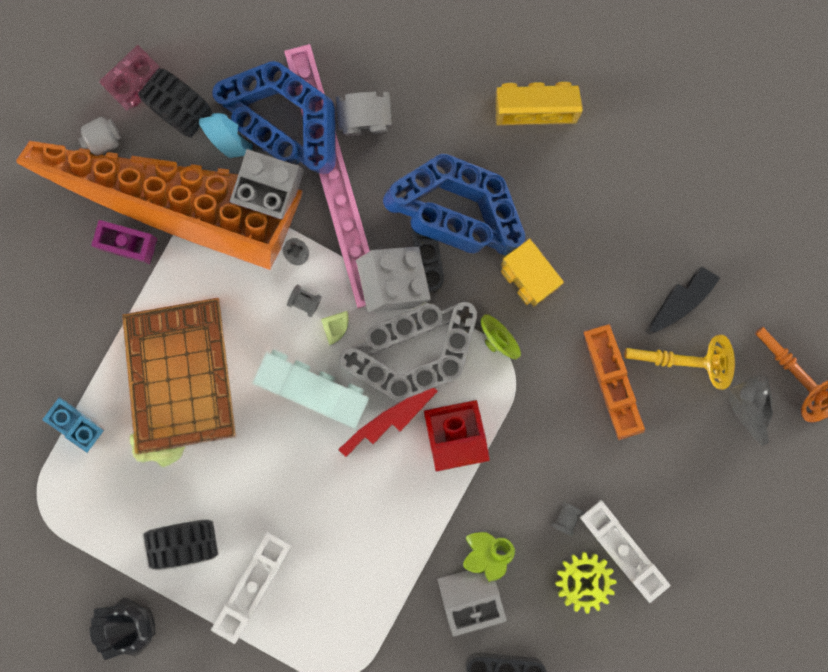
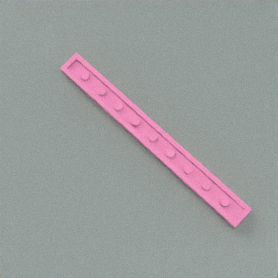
(336, 183)

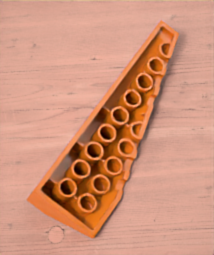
(167, 197)

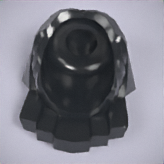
(122, 629)

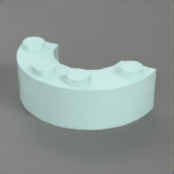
(309, 389)

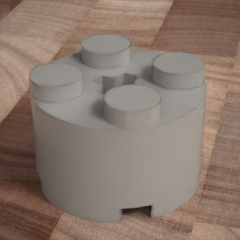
(363, 112)

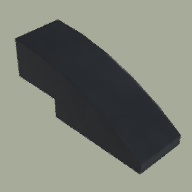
(683, 299)

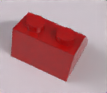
(456, 435)

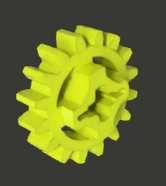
(576, 592)

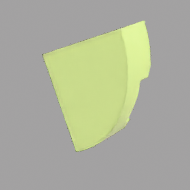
(335, 326)

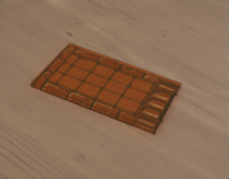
(178, 376)

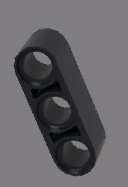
(432, 265)
(494, 661)

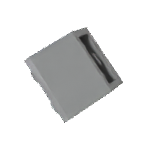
(266, 184)
(470, 602)

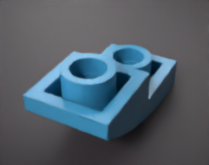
(73, 424)

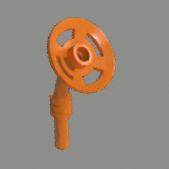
(816, 392)

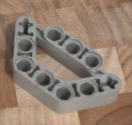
(367, 348)

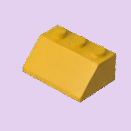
(538, 104)

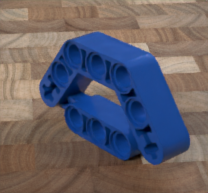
(260, 126)
(491, 233)

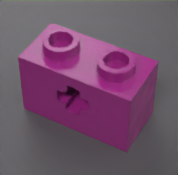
(124, 242)

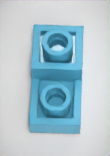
(224, 135)

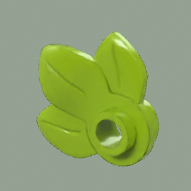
(484, 555)

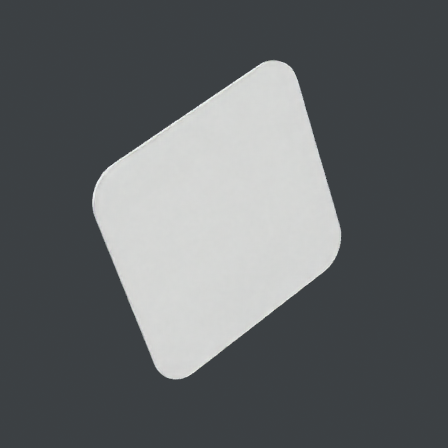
(353, 521)

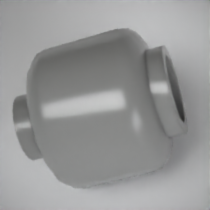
(99, 136)

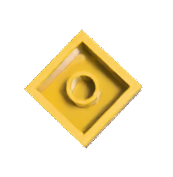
(530, 273)

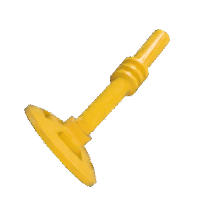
(711, 362)

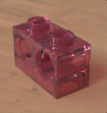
(127, 73)

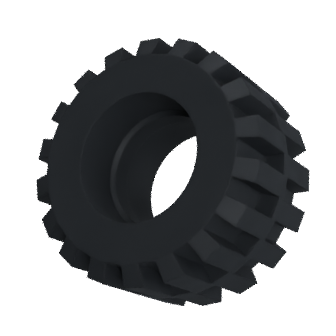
(174, 102)
(180, 544)

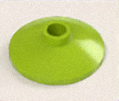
(499, 337)

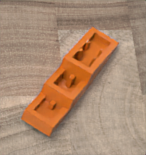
(614, 382)

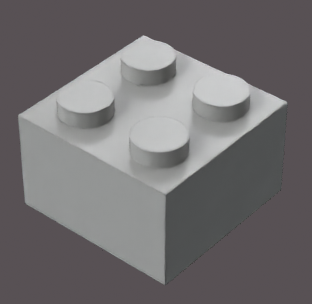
(393, 279)

